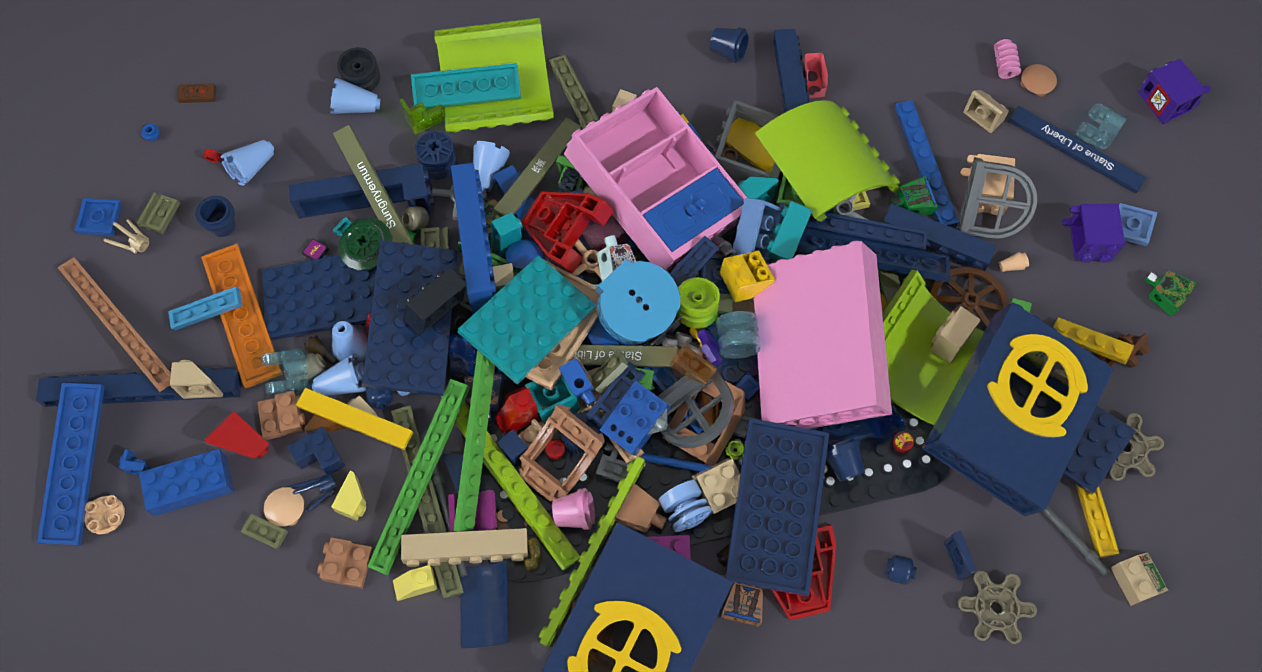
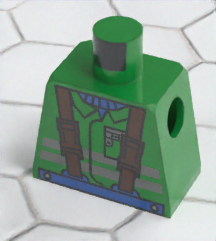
(916, 197)

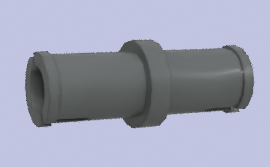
(725, 247)

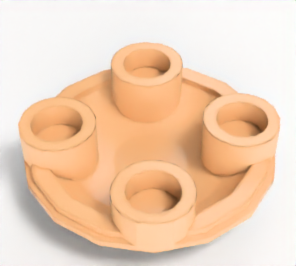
(283, 507)
(104, 514)

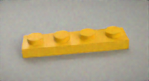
(1095, 341)

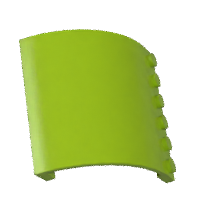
(498, 45)
(824, 155)
(916, 375)

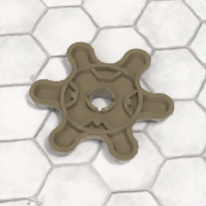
(1139, 448)
(1004, 595)

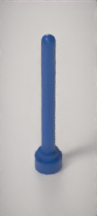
(675, 462)

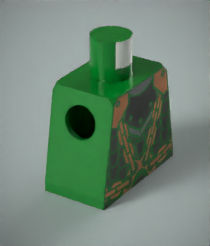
(1169, 290)

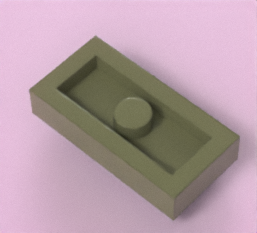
(264, 531)

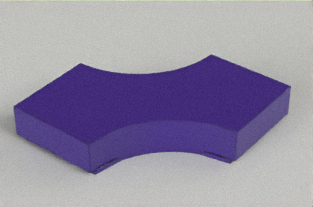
(709, 347)

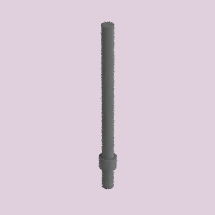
(438, 482)
(1090, 556)

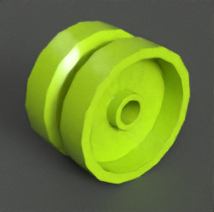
(698, 302)

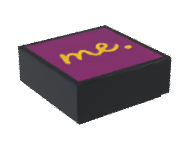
(315, 250)

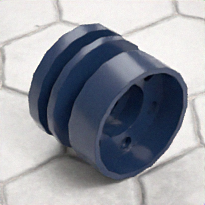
(436, 154)

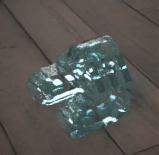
(1110, 125)
(294, 367)

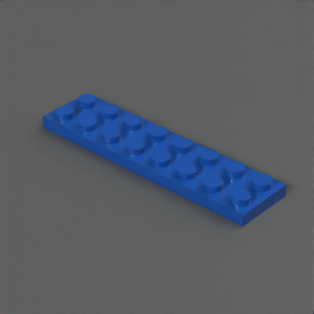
(71, 464)

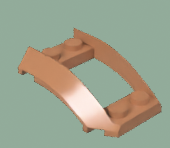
(577, 432)
(711, 452)

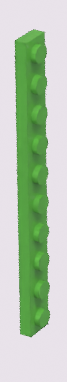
(474, 445)
(418, 477)

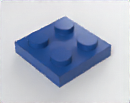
(98, 216)

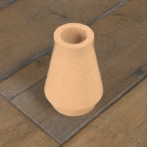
(1015, 262)

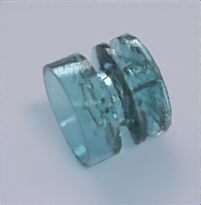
(738, 334)

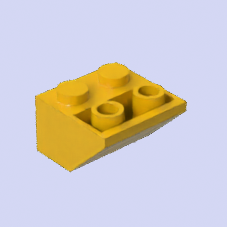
(746, 275)

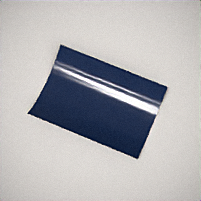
(484, 606)

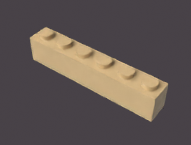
(464, 546)

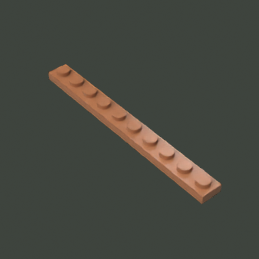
(116, 324)

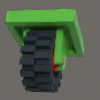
(569, 177)

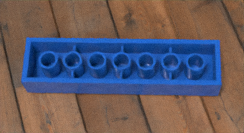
(473, 235)

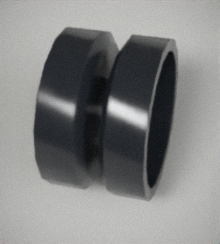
(359, 68)

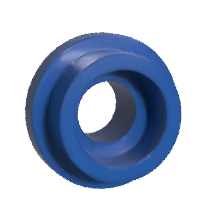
(150, 136)

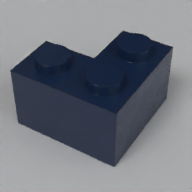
(317, 447)

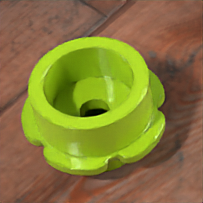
(735, 445)

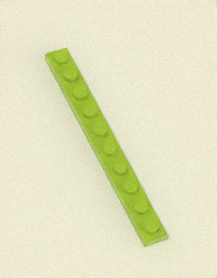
(523, 498)
(587, 558)

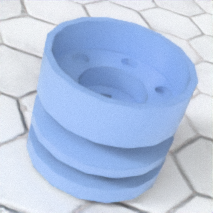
(684, 504)

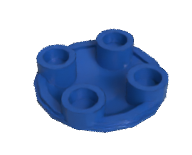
(523, 253)

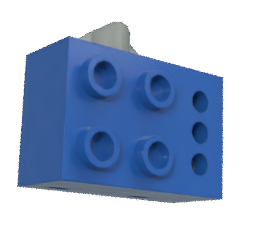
(636, 418)

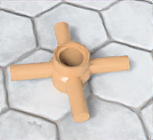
(586, 266)

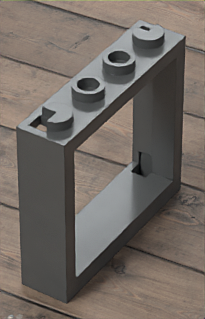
(750, 114)

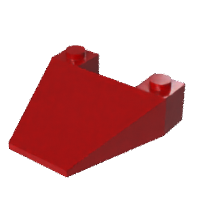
(559, 220)
(821, 579)

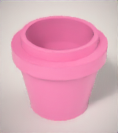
(574, 510)

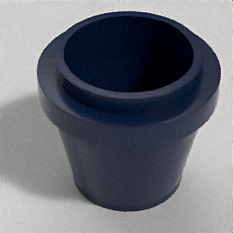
(730, 43)
(216, 215)
(845, 459)

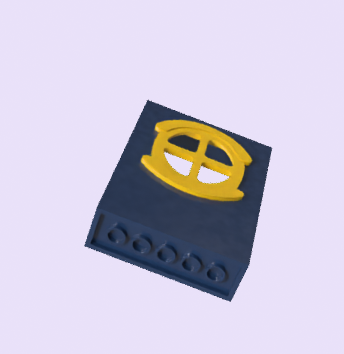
(998, 441)
(652, 589)

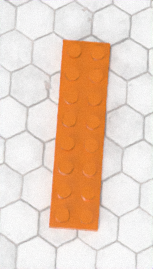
(244, 324)

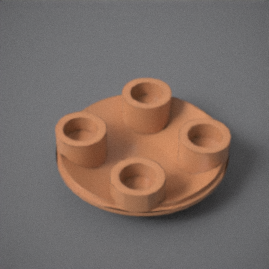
(1038, 79)

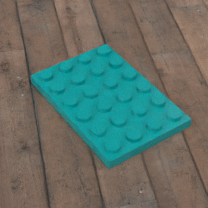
(527, 319)

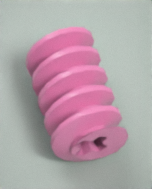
(1007, 59)

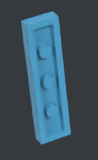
(205, 308)

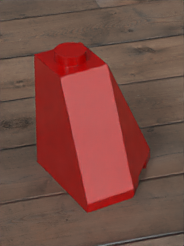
(517, 410)
(238, 437)

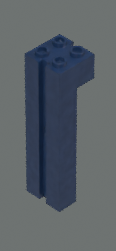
(344, 193)

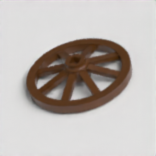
(975, 297)

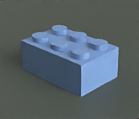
(756, 227)

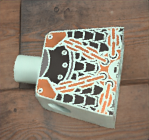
(613, 256)

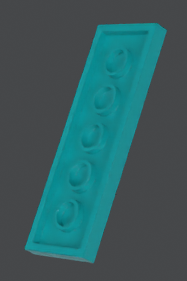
(466, 86)

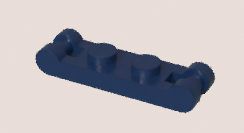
(614, 394)

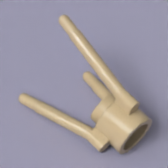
(137, 242)

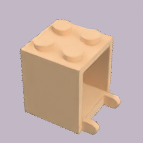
(994, 182)

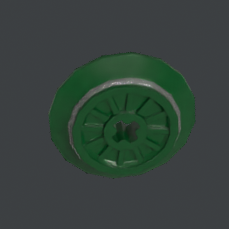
(365, 256)

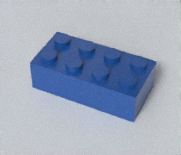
(186, 482)

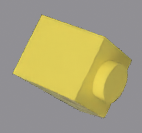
(350, 498)
(415, 583)

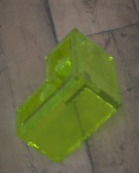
(421, 118)

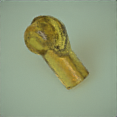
(535, 554)

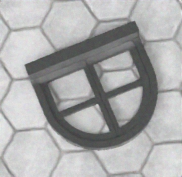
(974, 196)
(682, 392)

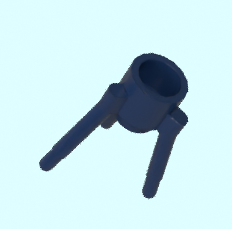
(325, 484)

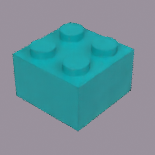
(548, 399)

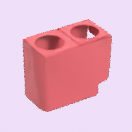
(816, 63)

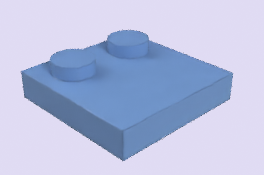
(1137, 224)

